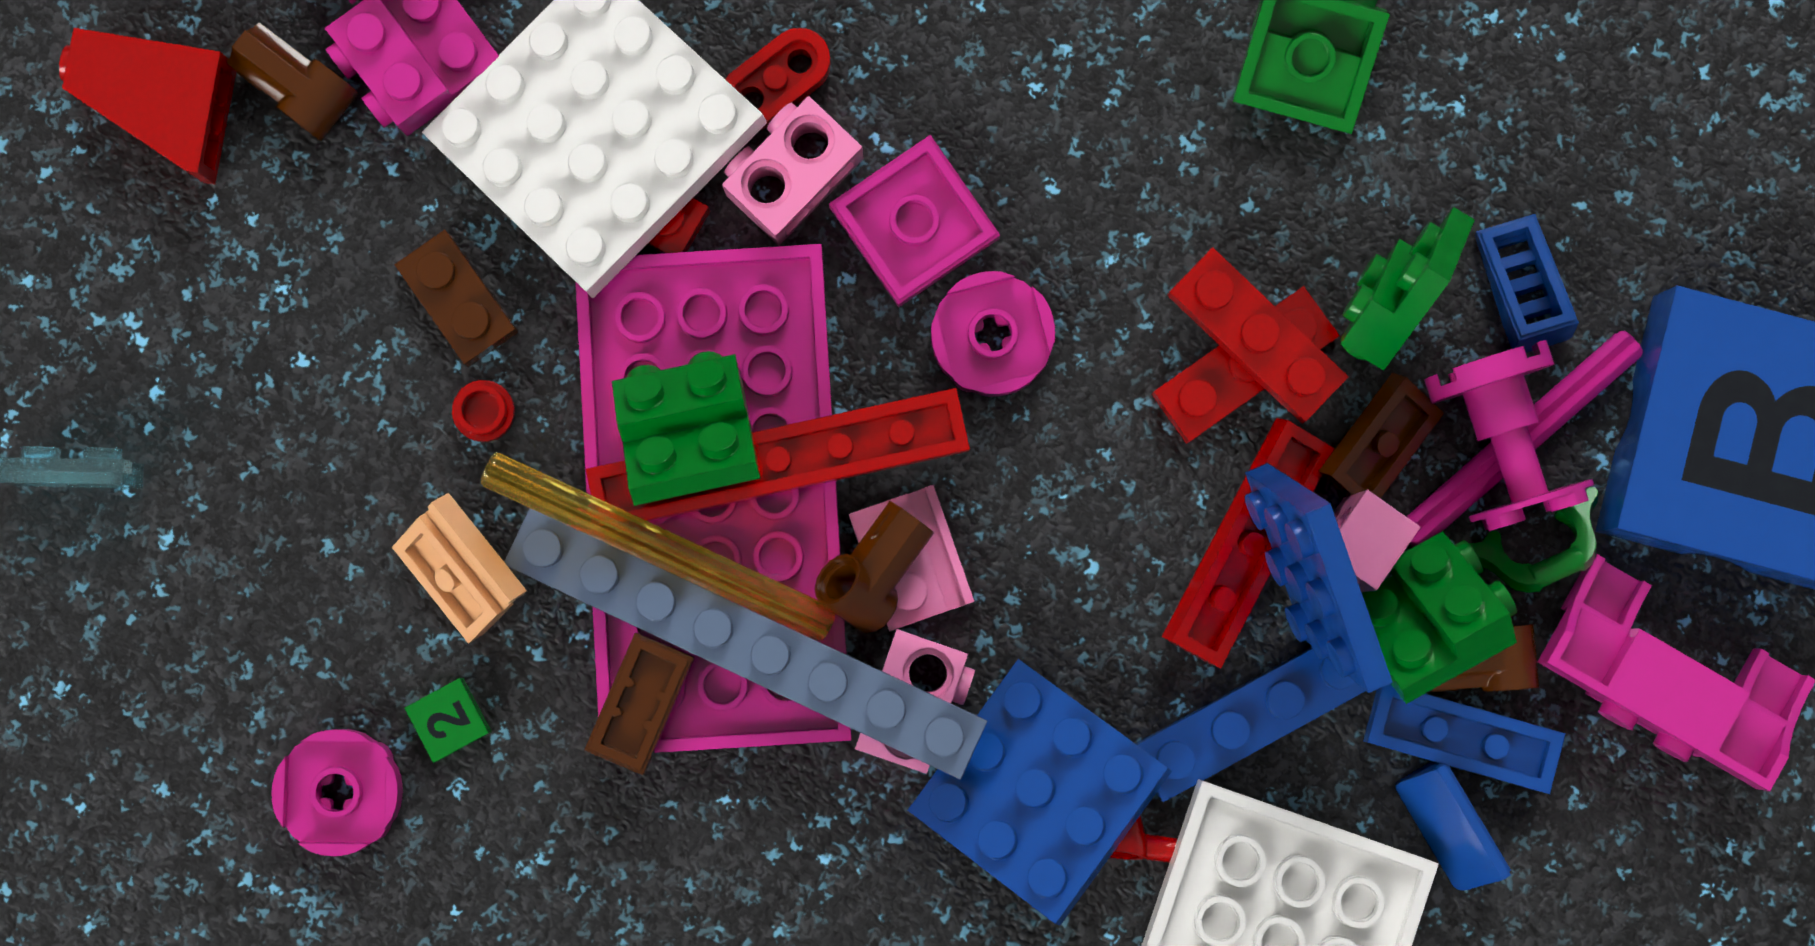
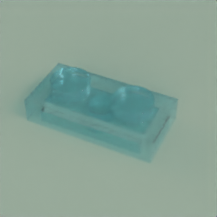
(45, 468)

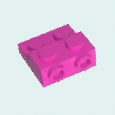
(409, 56)

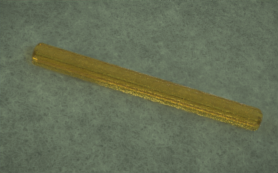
(657, 546)

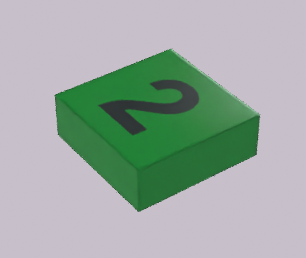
(448, 720)

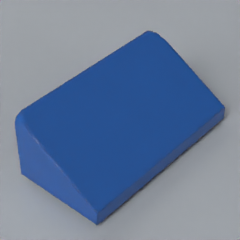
(1452, 827)

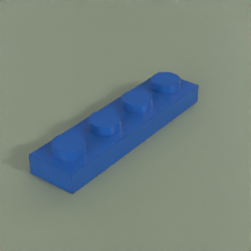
(1247, 720)

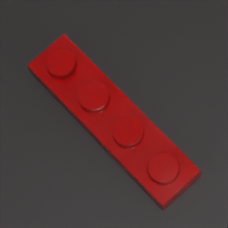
(1235, 561)

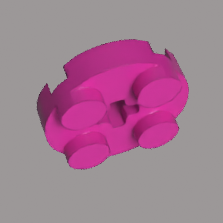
(1010, 304)
(311, 817)

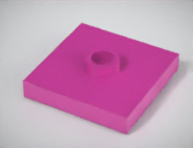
(914, 221)

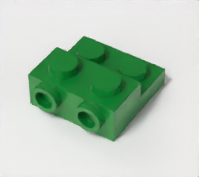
(1311, 59)
(1402, 288)
(684, 428)
(1438, 616)

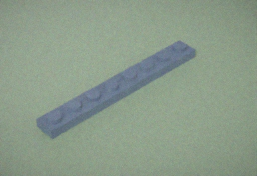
(747, 643)

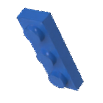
(1466, 738)

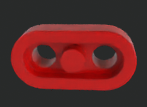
(770, 73)

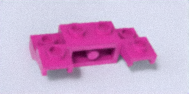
(1687, 705)

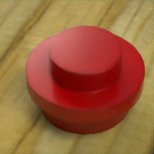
(483, 411)

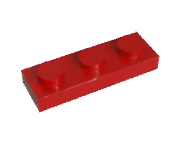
(1257, 335)
(1220, 385)

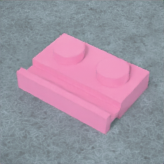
(936, 576)

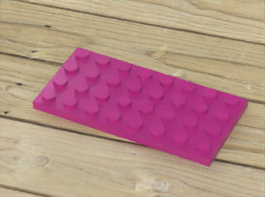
(772, 316)

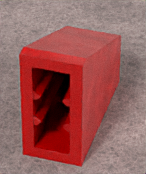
(157, 92)

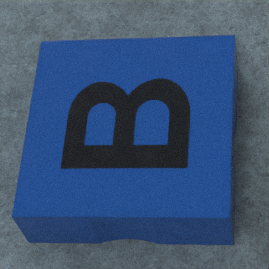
(1720, 437)

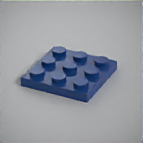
(1317, 574)
(1042, 793)

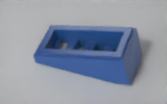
(1512, 314)

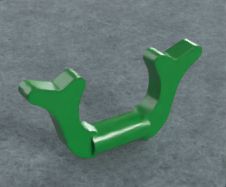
(1534, 577)

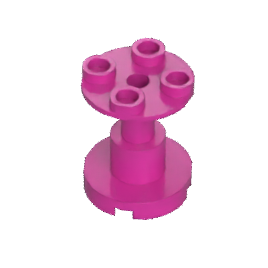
(1501, 411)

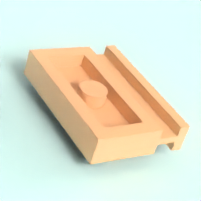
(458, 568)

